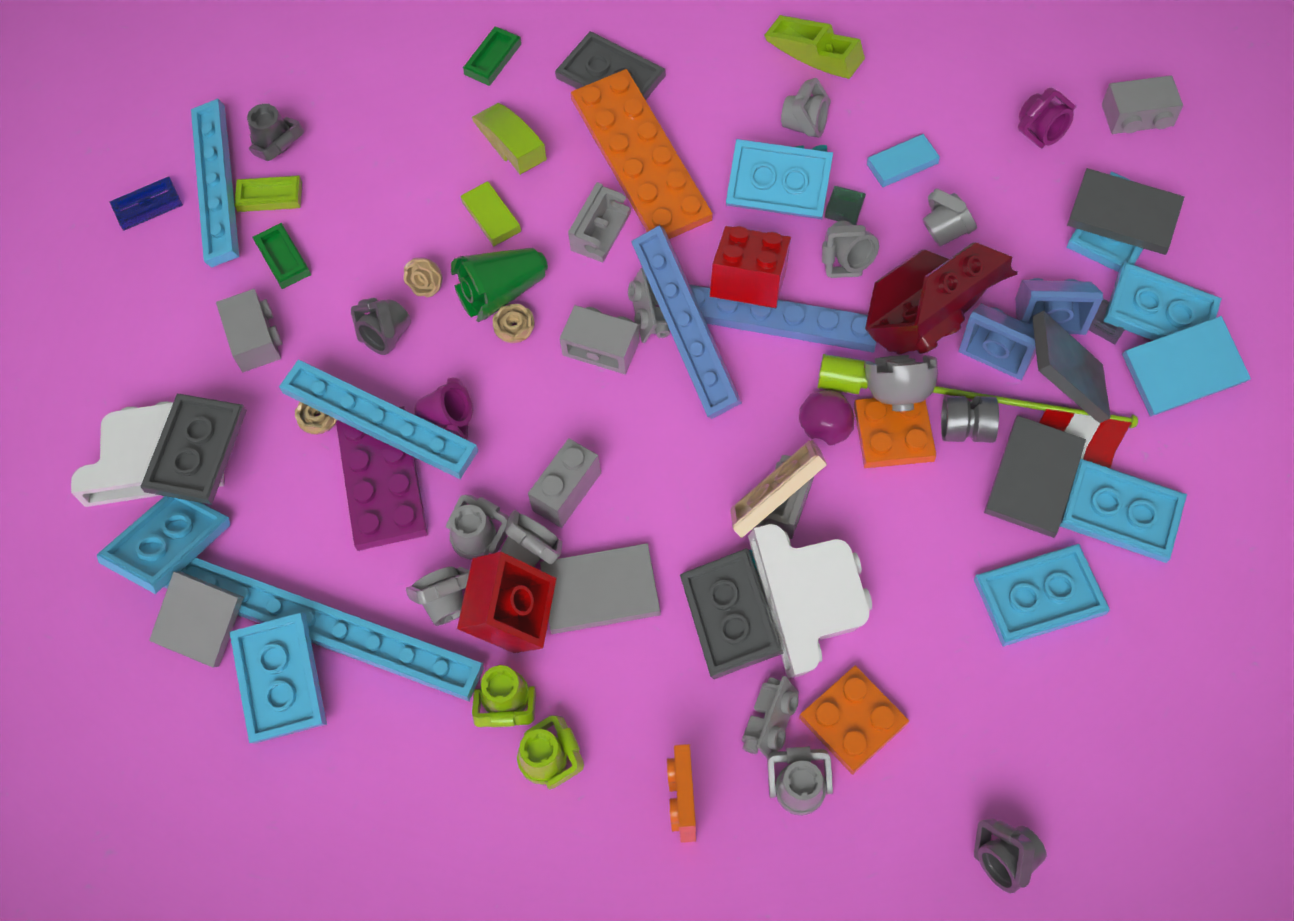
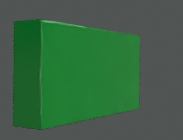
(492, 56)
(281, 256)

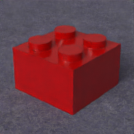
(750, 266)
(507, 603)

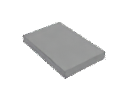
(602, 588)

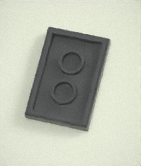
(600, 58)
(1126, 211)
(1070, 367)
(193, 449)
(1035, 476)
(731, 614)

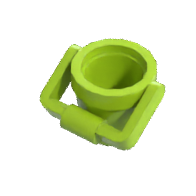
(504, 698)
(544, 756)

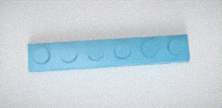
(214, 183)
(379, 419)

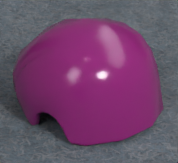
(827, 417)

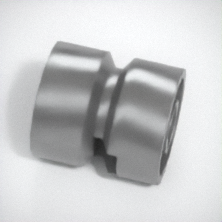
(969, 419)

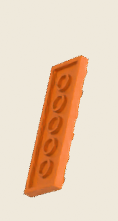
(641, 155)

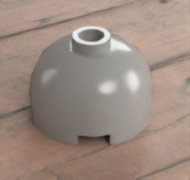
(901, 380)

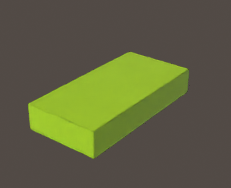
(268, 193)
(490, 213)

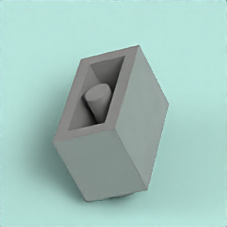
(1142, 104)
(249, 330)
(600, 339)
(564, 483)

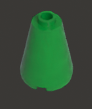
(496, 278)

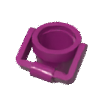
(1046, 117)
(447, 407)

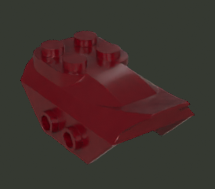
(930, 295)

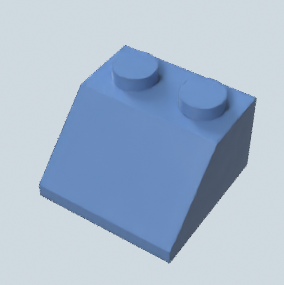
(1067, 302)
(999, 341)

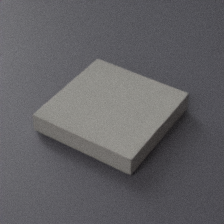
(196, 619)

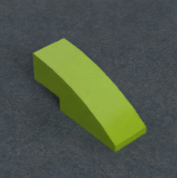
(816, 45)
(511, 137)

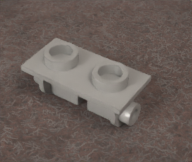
(647, 316)
(778, 702)

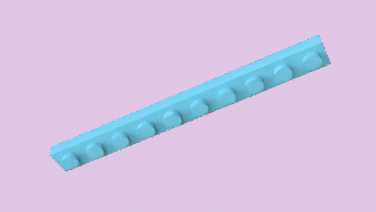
(349, 633)

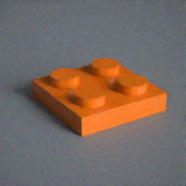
(893, 436)
(854, 719)
(680, 780)

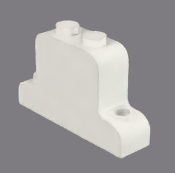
(125, 453)
(809, 593)

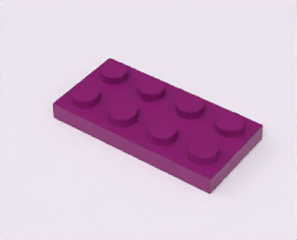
(379, 490)

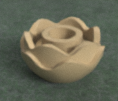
(423, 277)
(513, 314)
(309, 423)

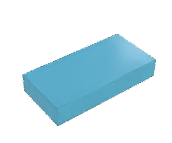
(903, 160)

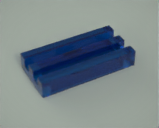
(148, 207)

